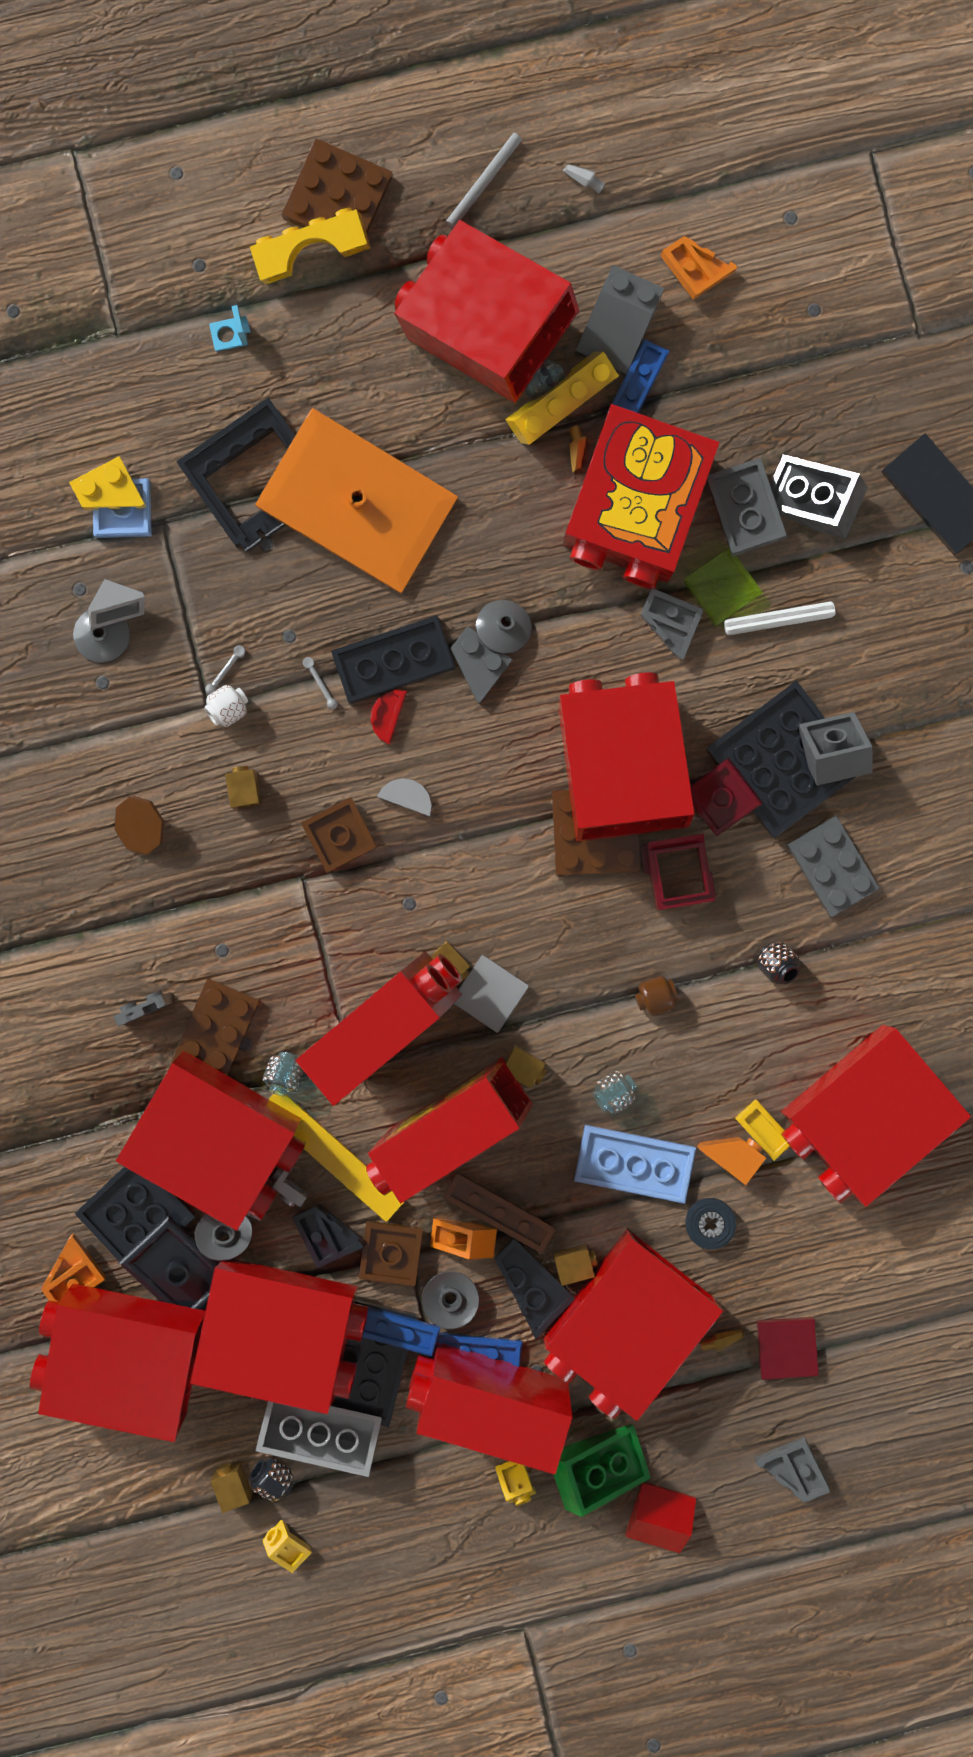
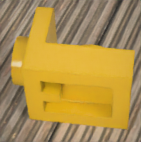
(515, 1483)
(285, 1547)

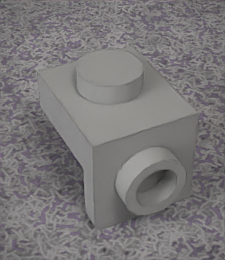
(289, 1191)

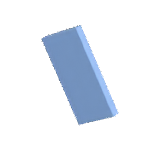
(634, 1164)

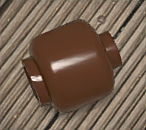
(656, 996)

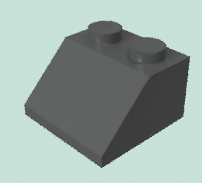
(836, 748)

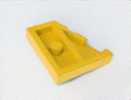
(107, 487)

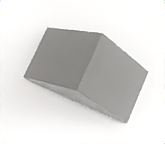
(114, 604)

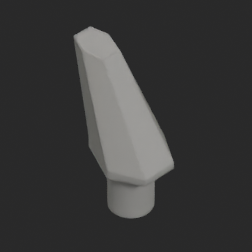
(585, 177)

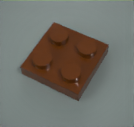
(339, 835)
(391, 1253)

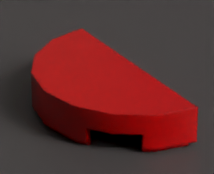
(386, 714)

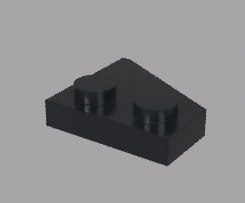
(326, 1235)

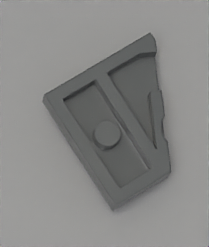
(671, 620)

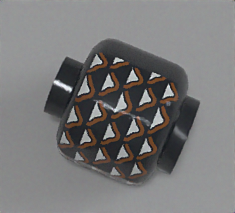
(779, 963)
(271, 1479)

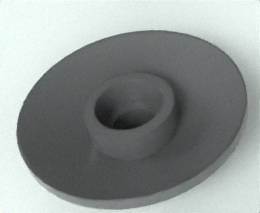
(501, 638)
(102, 649)
(211, 1230)
(445, 1313)

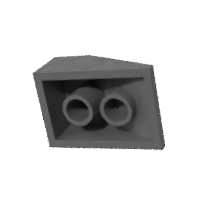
(620, 318)
(817, 495)

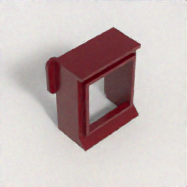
(650, 866)

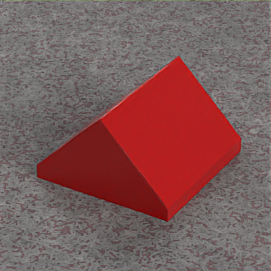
(662, 1517)

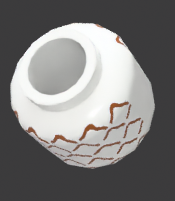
(226, 705)

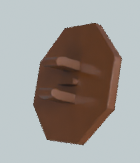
(139, 825)

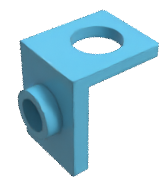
(238, 324)

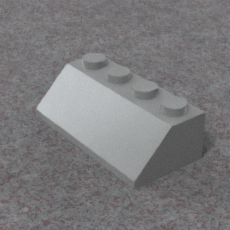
(331, 1440)

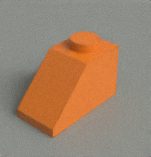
(735, 1156)
(463, 1238)

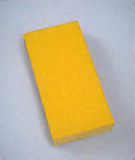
(763, 1129)

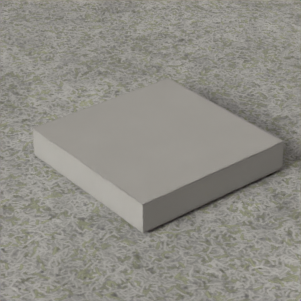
(490, 993)

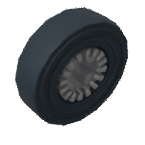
(707, 1237)

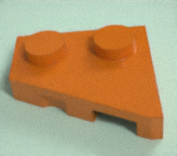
(695, 266)
(72, 1267)

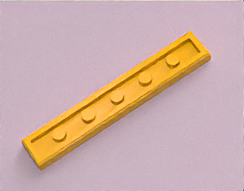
(338, 1159)

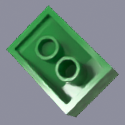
(600, 1469)

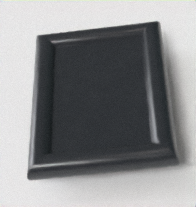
(171, 1266)

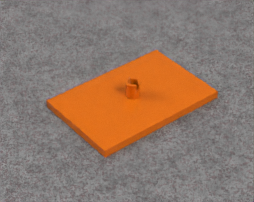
(379, 534)

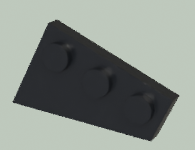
(533, 1286)

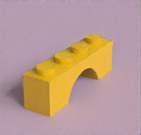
(276, 256)
(549, 409)

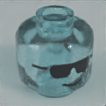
(545, 379)

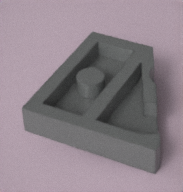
(478, 663)
(133, 1011)
(796, 1469)

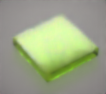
(722, 587)

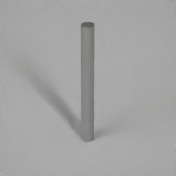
(484, 180)

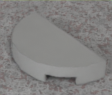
(407, 794)

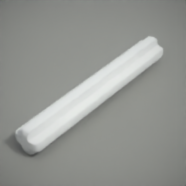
(779, 618)

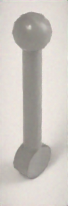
(239, 651)
(309, 664)

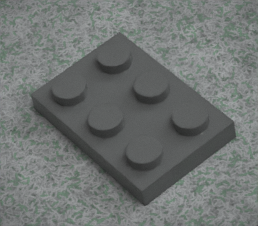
(746, 507)
(833, 866)

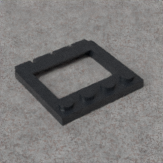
(221, 450)

